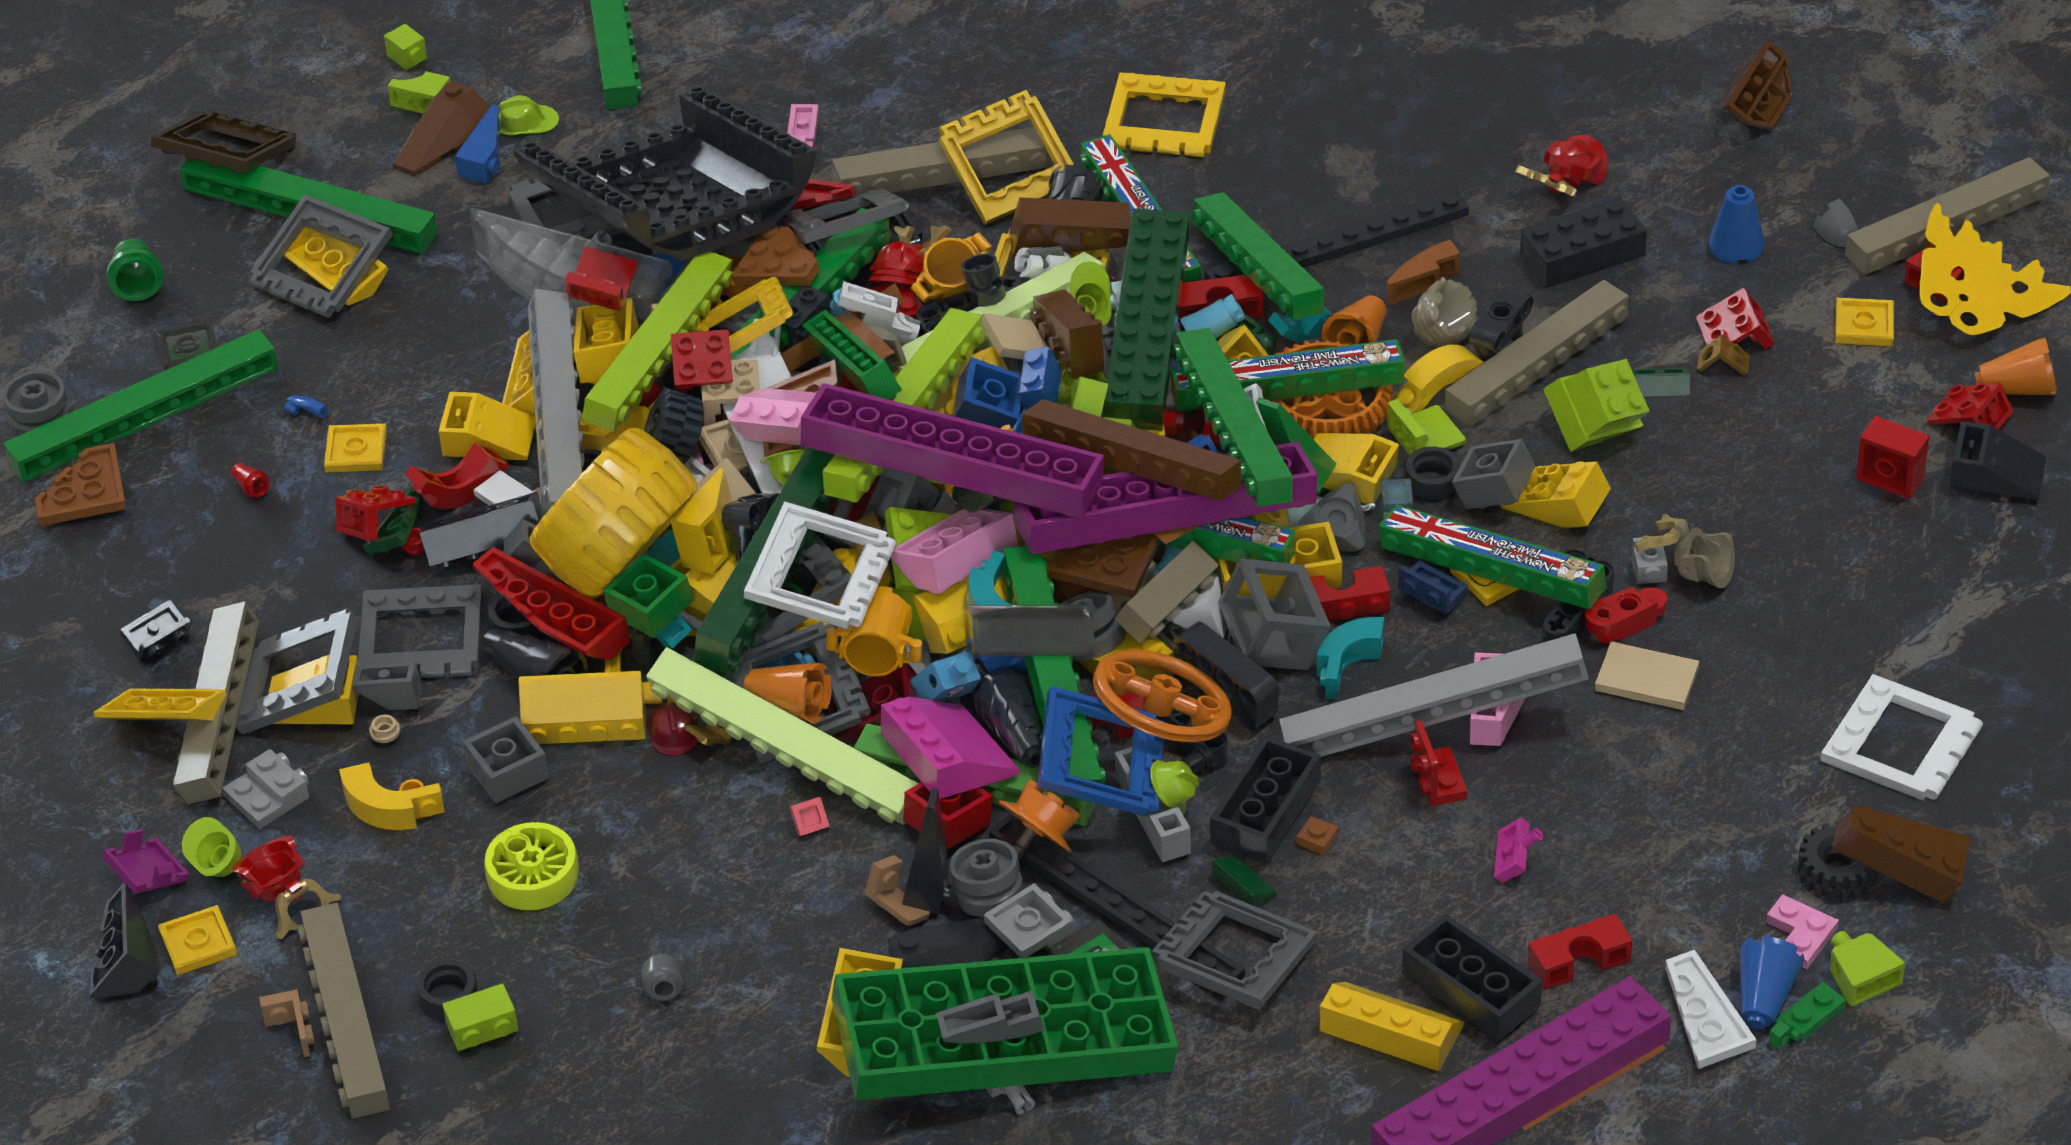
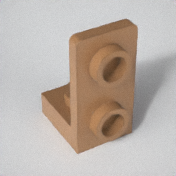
(883, 890)
(286, 1008)

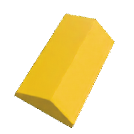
(327, 260)
(163, 704)

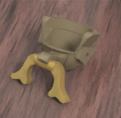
(1696, 554)

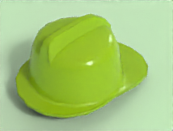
(524, 116)
(1092, 289)
(783, 464)
(1173, 783)
(211, 847)

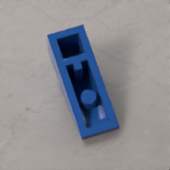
(480, 153)

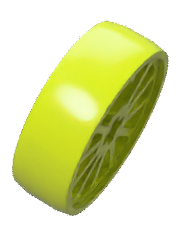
(531, 876)

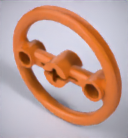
(1162, 695)

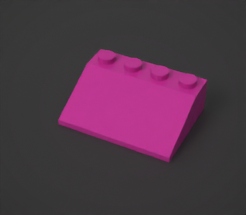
(944, 745)

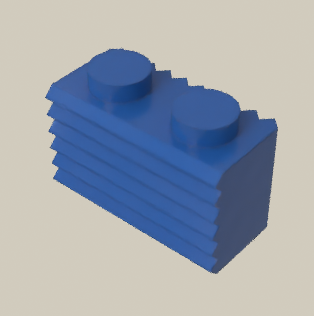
(1039, 377)

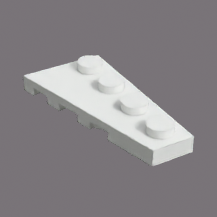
(1706, 1012)

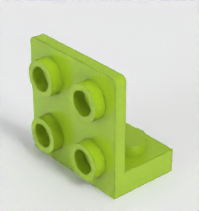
(1423, 428)

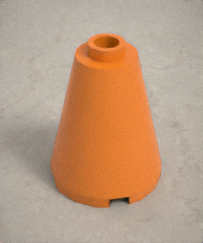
(1356, 323)
(2021, 370)
(793, 688)

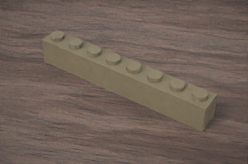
(929, 166)
(1975, 201)
(1536, 353)
(225, 667)
(344, 1011)

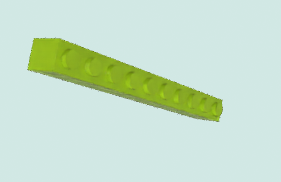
(650, 346)
(921, 384)

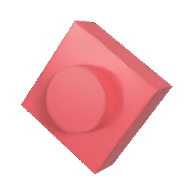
(809, 816)

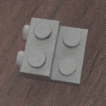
(267, 788)
(1030, 921)

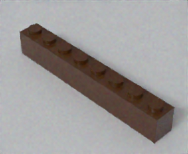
(1136, 450)

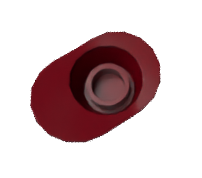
(668, 729)

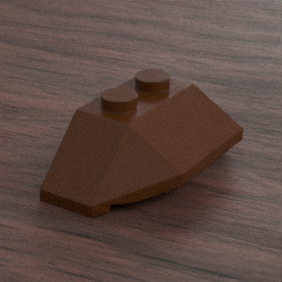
(1760, 88)

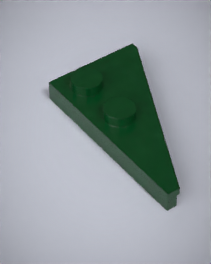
(395, 527)

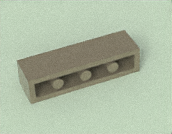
(1166, 592)

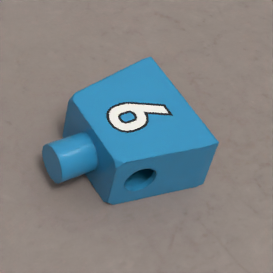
(954, 678)

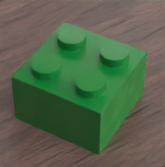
(648, 594)

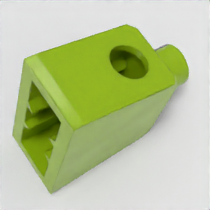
(1864, 967)

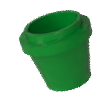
(134, 271)

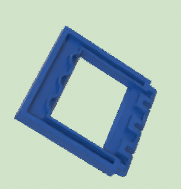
(1057, 750)

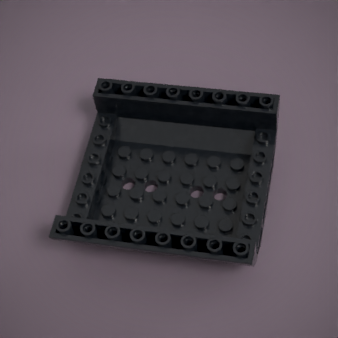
(696, 187)

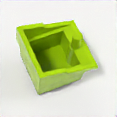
(1597, 404)

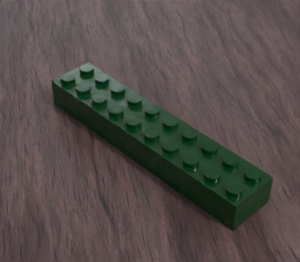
(1147, 317)
(732, 618)

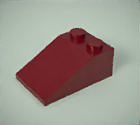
(877, 692)

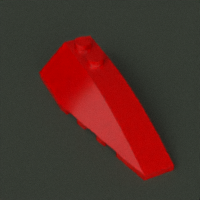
(556, 607)

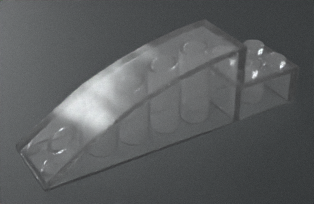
(541, 257)

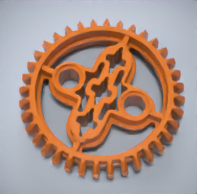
(1344, 408)

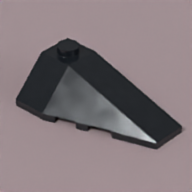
(929, 867)
(946, 944)
(126, 950)

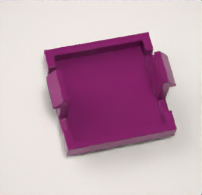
(145, 865)

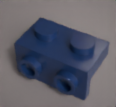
(1431, 586)

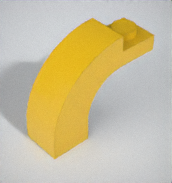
(1434, 372)
(386, 807)

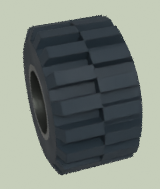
(676, 422)

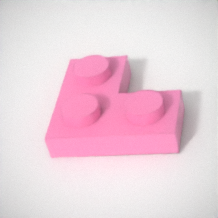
(1807, 926)

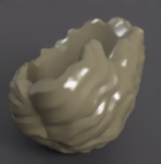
(1444, 314)

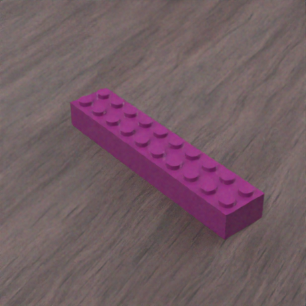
(952, 450)
(1139, 506)
(1533, 1072)

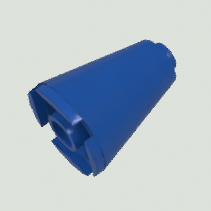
(1737, 228)
(1766, 978)

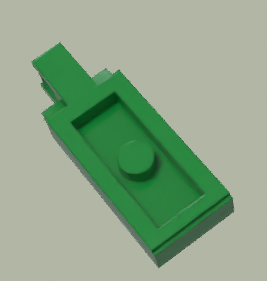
(1807, 1015)

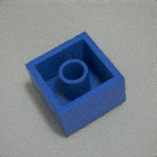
(988, 395)

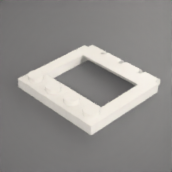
(782, 547)
(1938, 763)

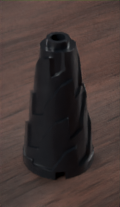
(1075, 184)
(530, 655)
(1009, 710)

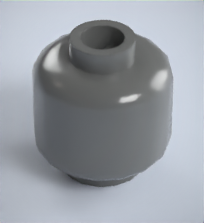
(662, 977)

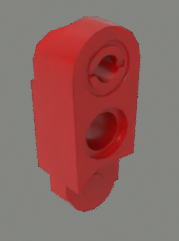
(1625, 613)

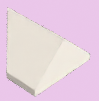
(1204, 609)

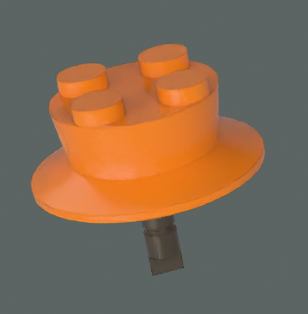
(1041, 817)

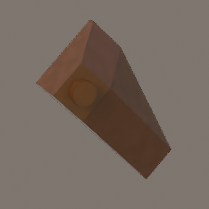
(442, 127)

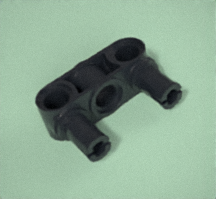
(1500, 322)
(744, 517)
(1204, 754)

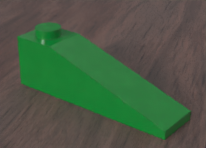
(1285, 430)

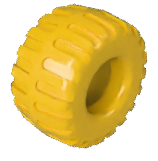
(612, 512)

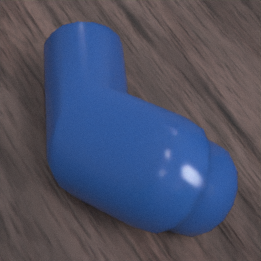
(307, 403)

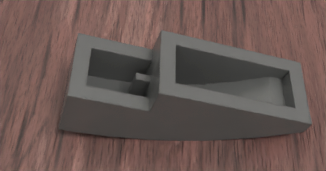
(991, 1019)

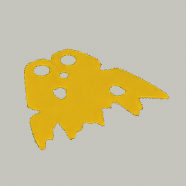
(1985, 280)

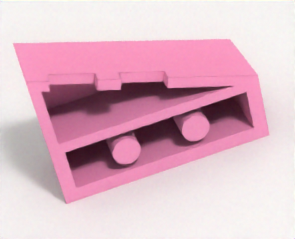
(1492, 724)

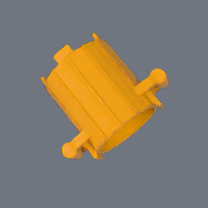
(943, 267)
(881, 639)

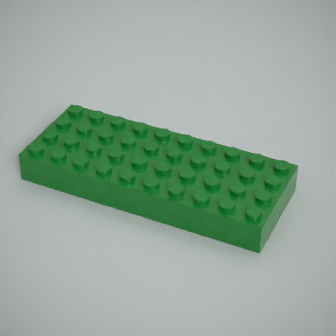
(1096, 1009)

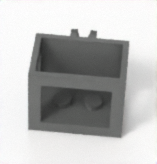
(893, 490)
(1277, 630)

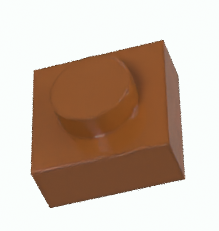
(1317, 835)

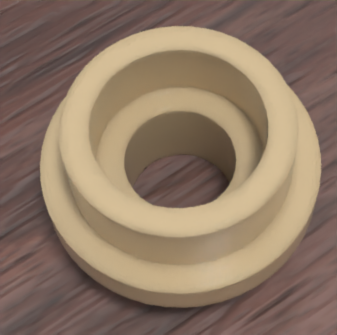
(384, 729)

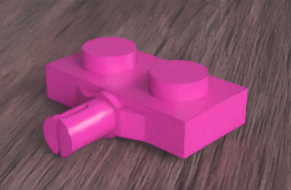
(1512, 849)

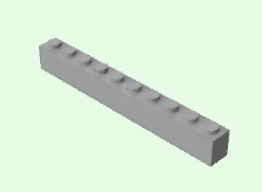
(554, 394)
(1437, 697)

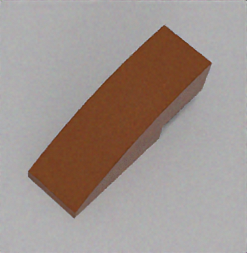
(1423, 271)

